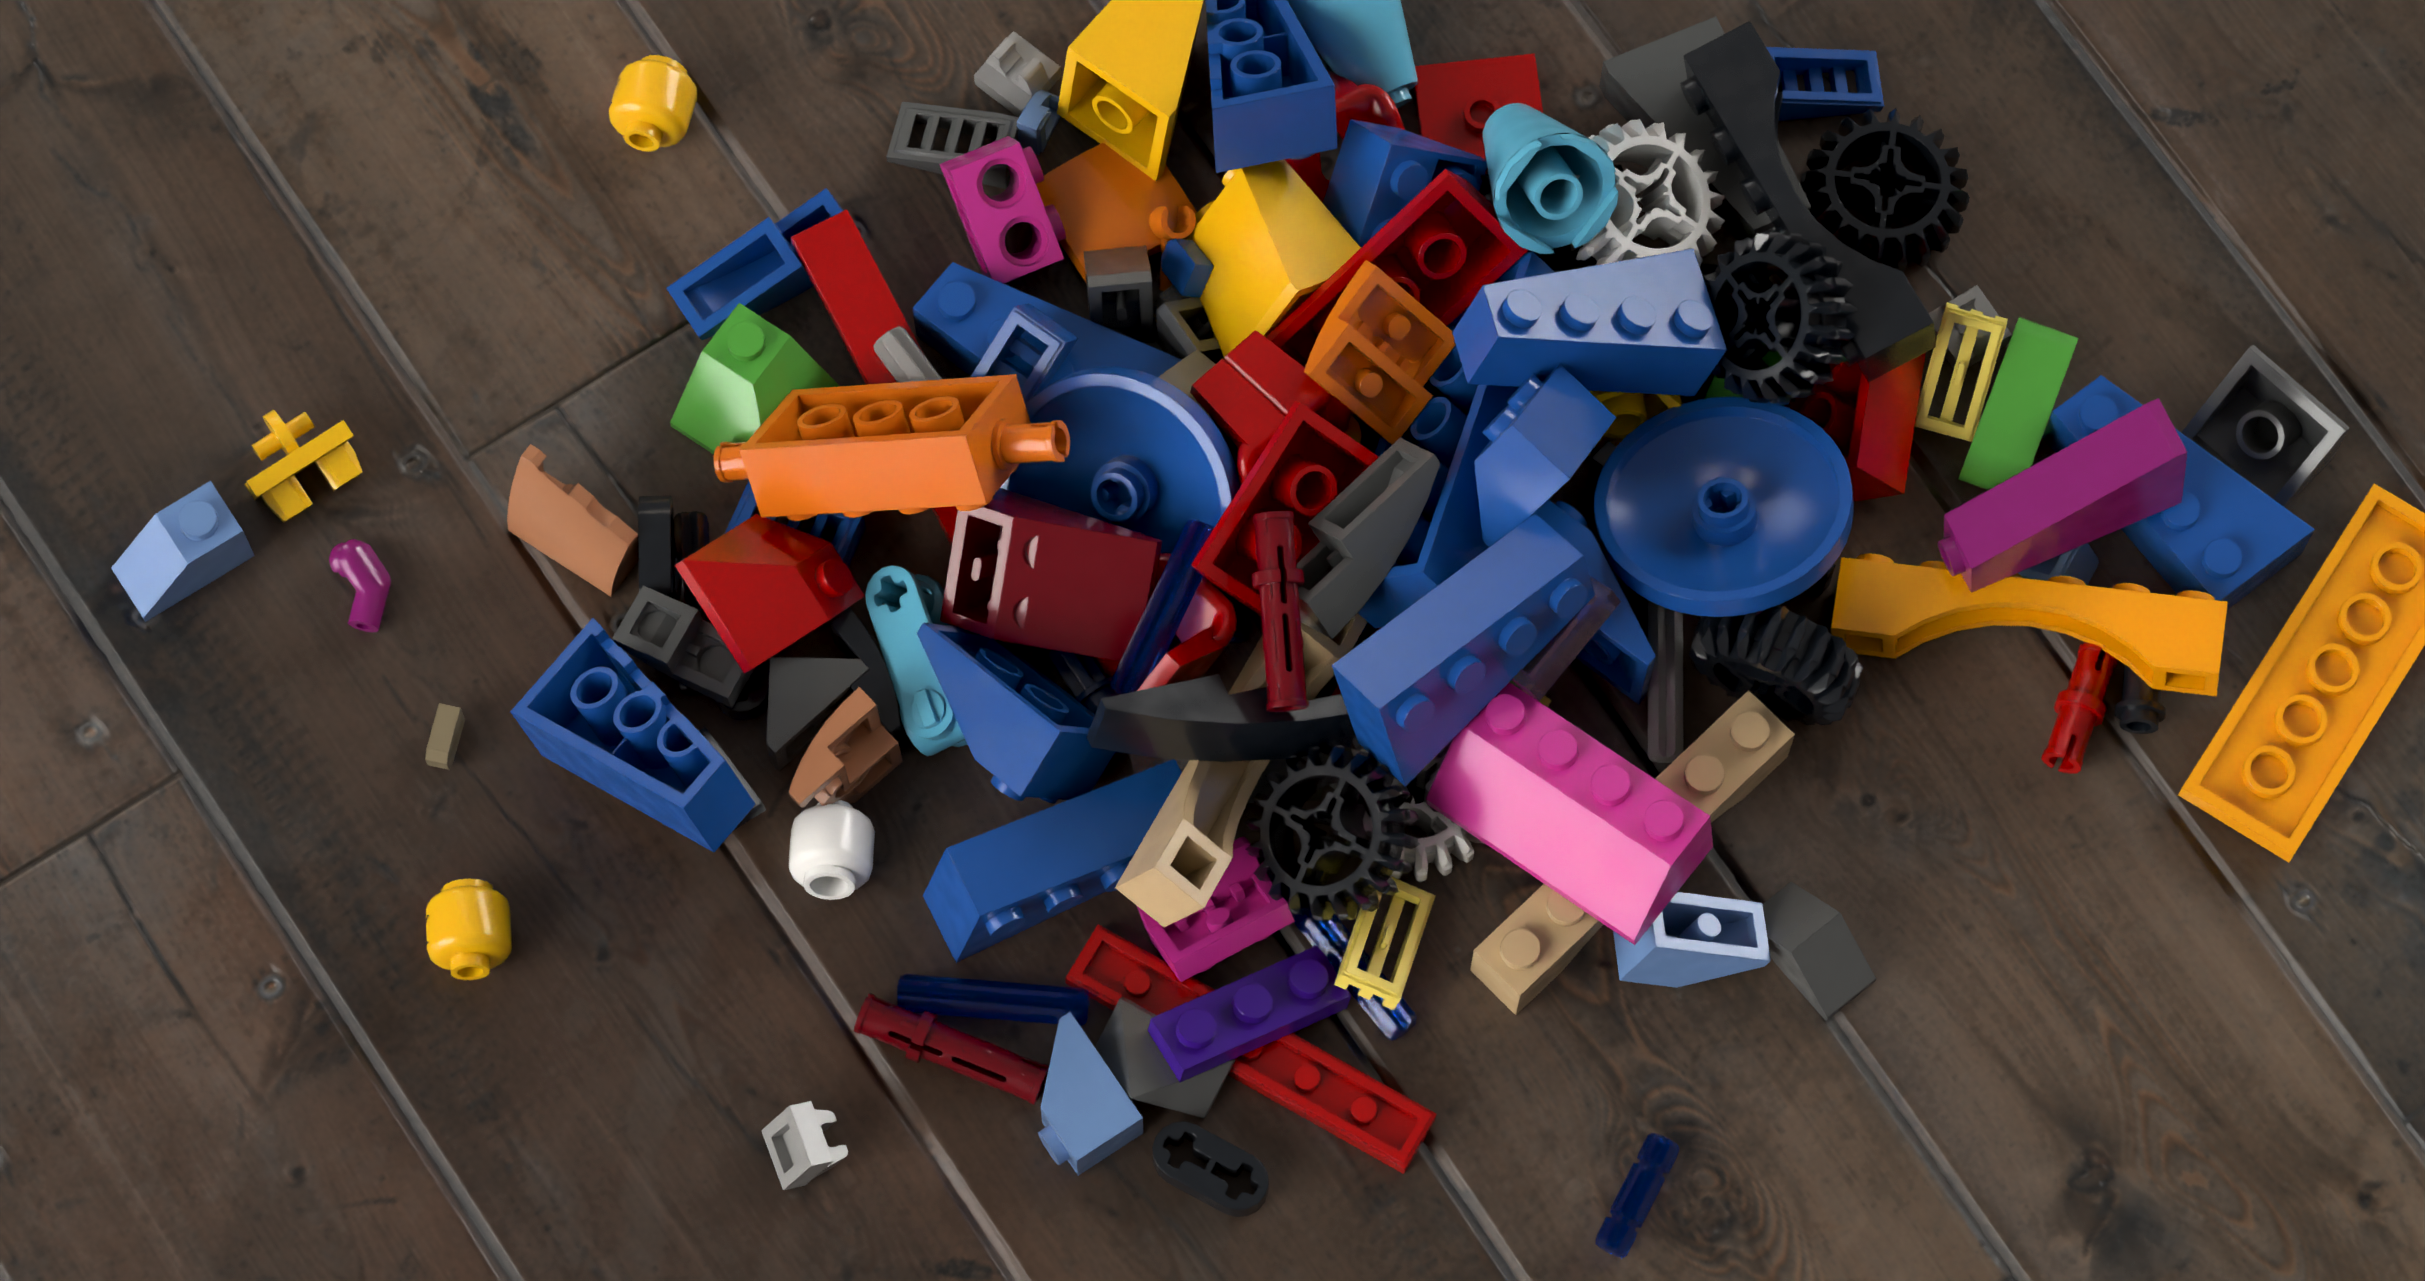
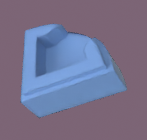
(1038, 121)

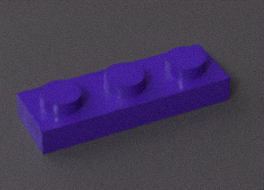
(1248, 1013)

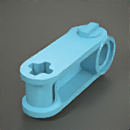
(920, 696)

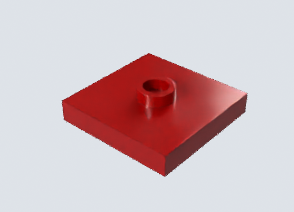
(1461, 95)

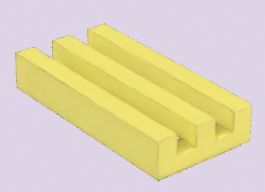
(1973, 321)
(1369, 980)

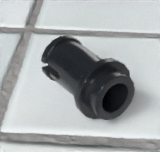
(2140, 705)

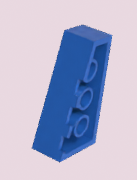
(1266, 85)
(968, 309)
(1608, 324)
(2225, 530)
(1460, 646)
(627, 738)
(1043, 861)

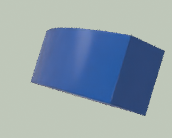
(753, 270)

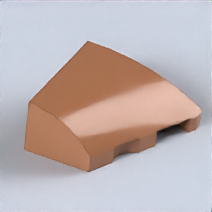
(570, 525)
(846, 755)

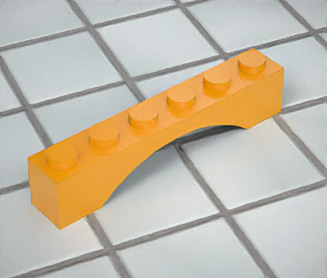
(2160, 637)

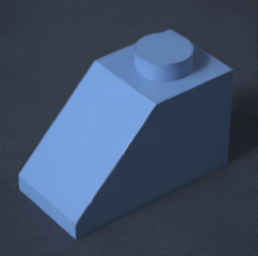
(181, 551)
(1696, 942)
(1084, 1103)

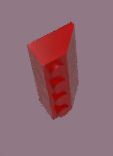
(1433, 248)

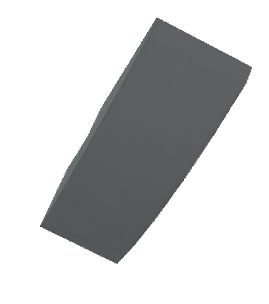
(1363, 535)

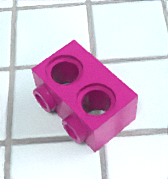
(990, 217)

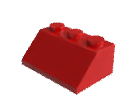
(1869, 423)
(1297, 472)

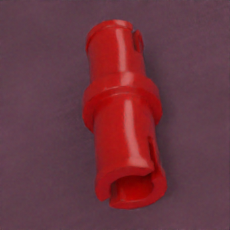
(2079, 709)

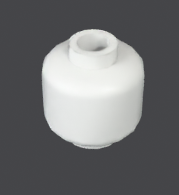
(831, 850)

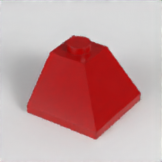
(767, 587)

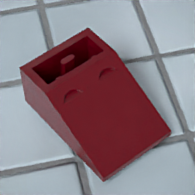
(1048, 577)

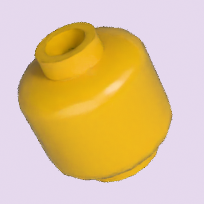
(653, 102)
(468, 928)

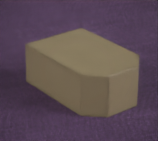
(444, 736)

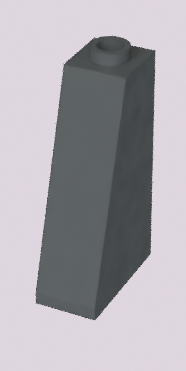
(1648, 88)

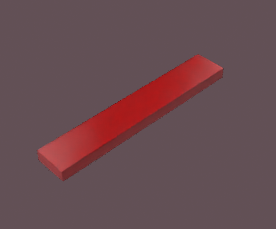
(856, 302)
(1284, 1070)

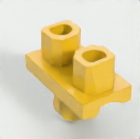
(278, 482)

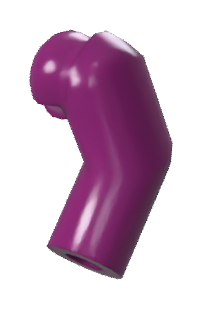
(369, 578)

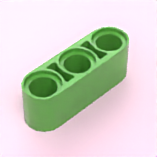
(2018, 404)

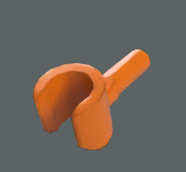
(1160, 228)

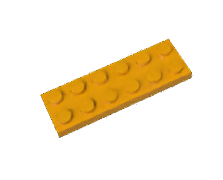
(2320, 682)

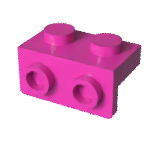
(1233, 919)

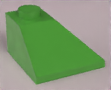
(743, 380)

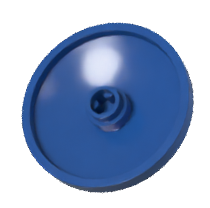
(1135, 454)
(1724, 506)

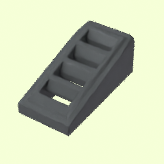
(958, 121)

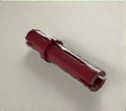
(1280, 610)
(963, 1053)

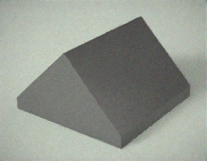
(2267, 428)

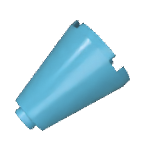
(1362, 42)
(1535, 182)

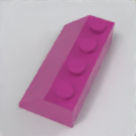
(1570, 812)

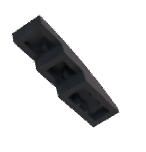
(1207, 724)

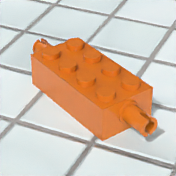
(890, 447)

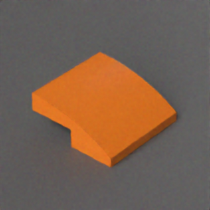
(1108, 203)
(1379, 352)

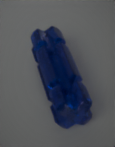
(1637, 1195)

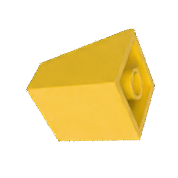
(1130, 77)
(1267, 248)

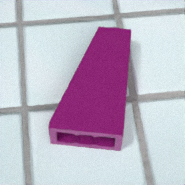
(2068, 498)

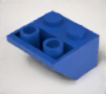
(1386, 169)

